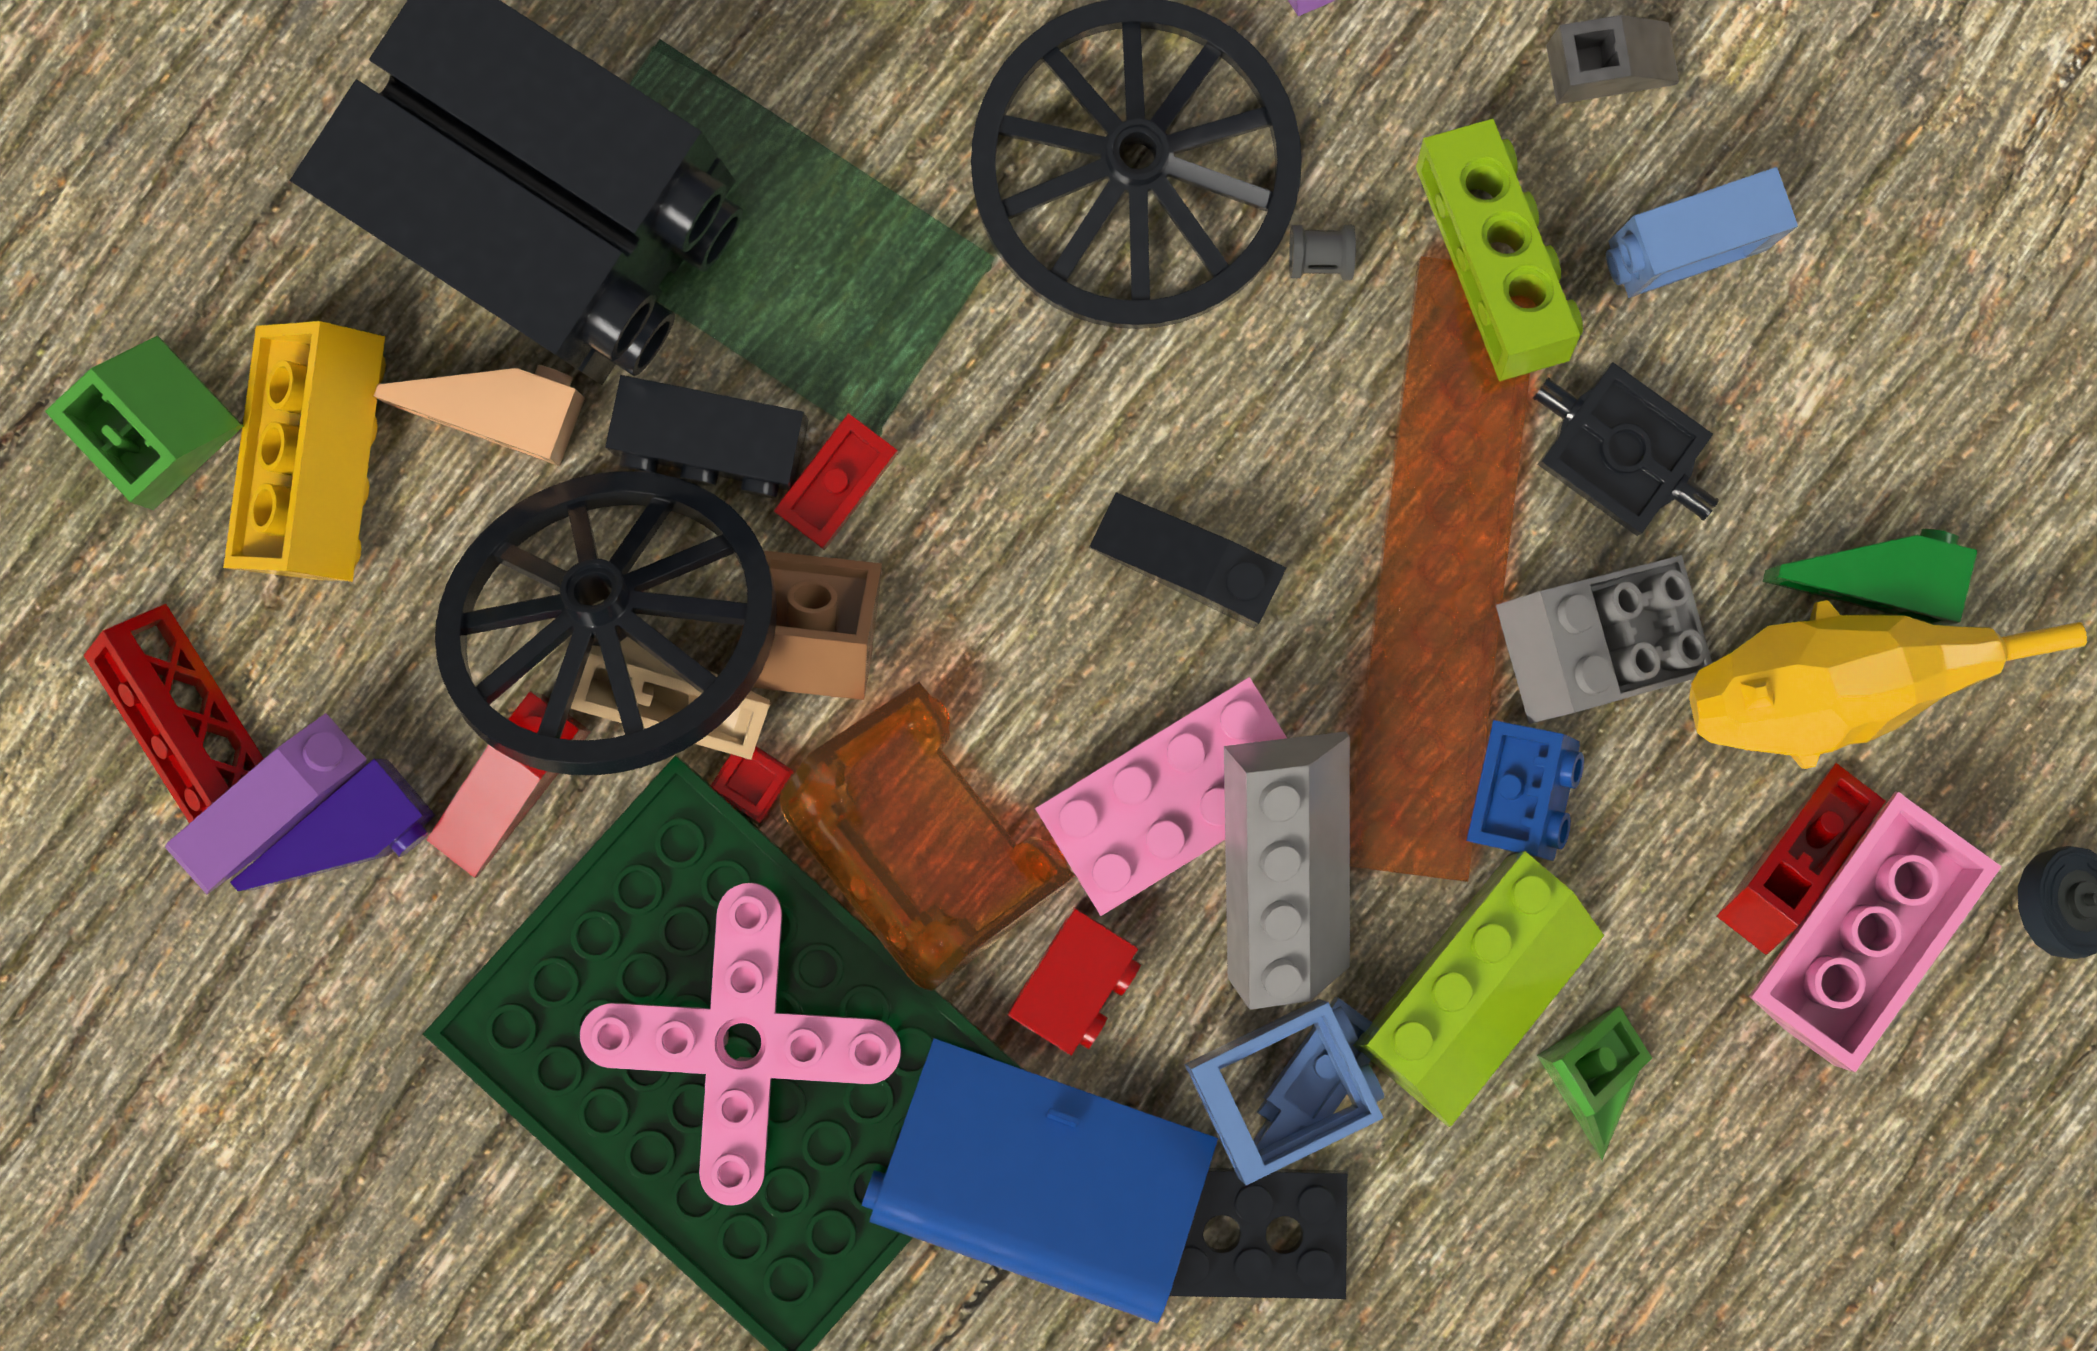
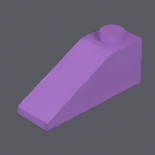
(266, 803)

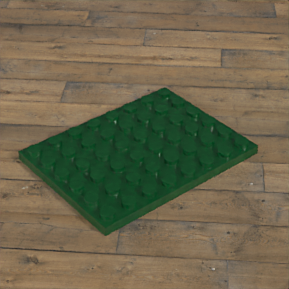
(641, 930)

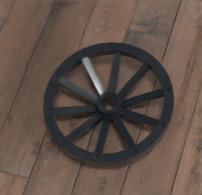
(1131, 16)
(606, 622)

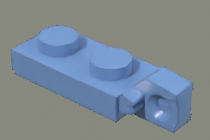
(1307, 1085)

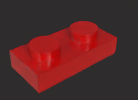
(836, 481)

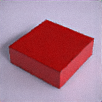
(752, 783)

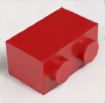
(1074, 982)

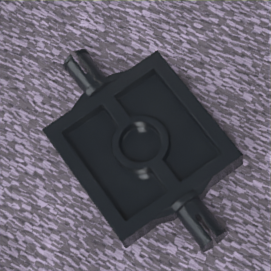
(1625, 449)

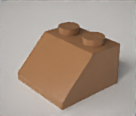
(822, 625)

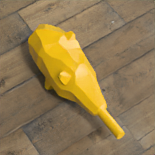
(1848, 678)

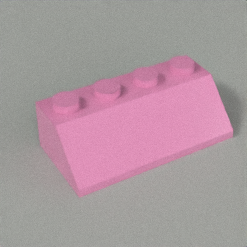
(1874, 933)

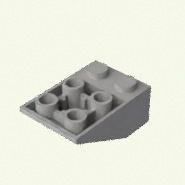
(1604, 638)

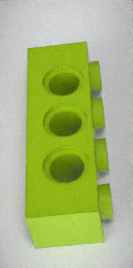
(1514, 336)

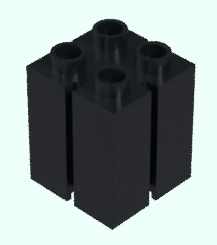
(526, 180)

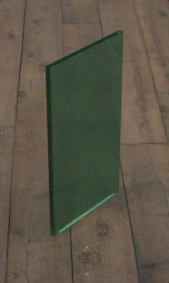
(828, 270)

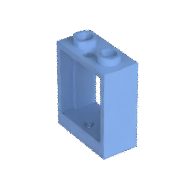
(1700, 233)
(1357, 1081)

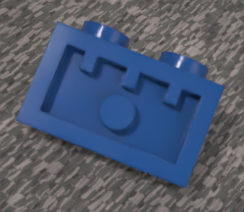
(1526, 790)

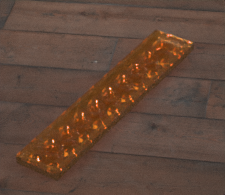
(1437, 591)

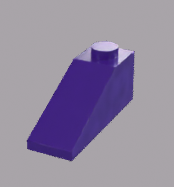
(356, 824)

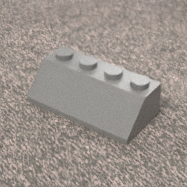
(1287, 867)

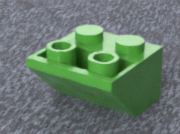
(144, 421)

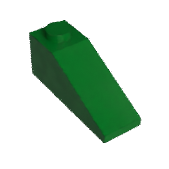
(1906, 576)

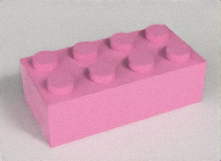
(1156, 800)

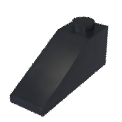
(1188, 559)

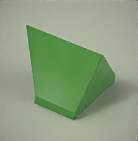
(1597, 1072)

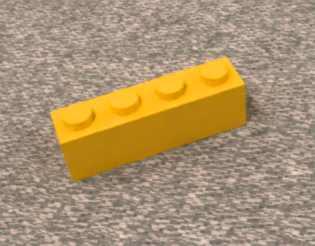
(305, 451)

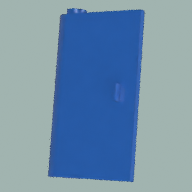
(1043, 1181)

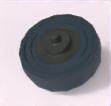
(2061, 901)

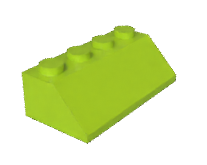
(1481, 987)

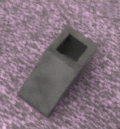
(1610, 57)

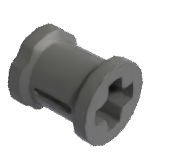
(1322, 251)

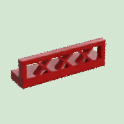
(156, 719)

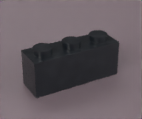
(706, 436)

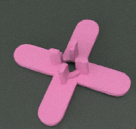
(696, 1037)

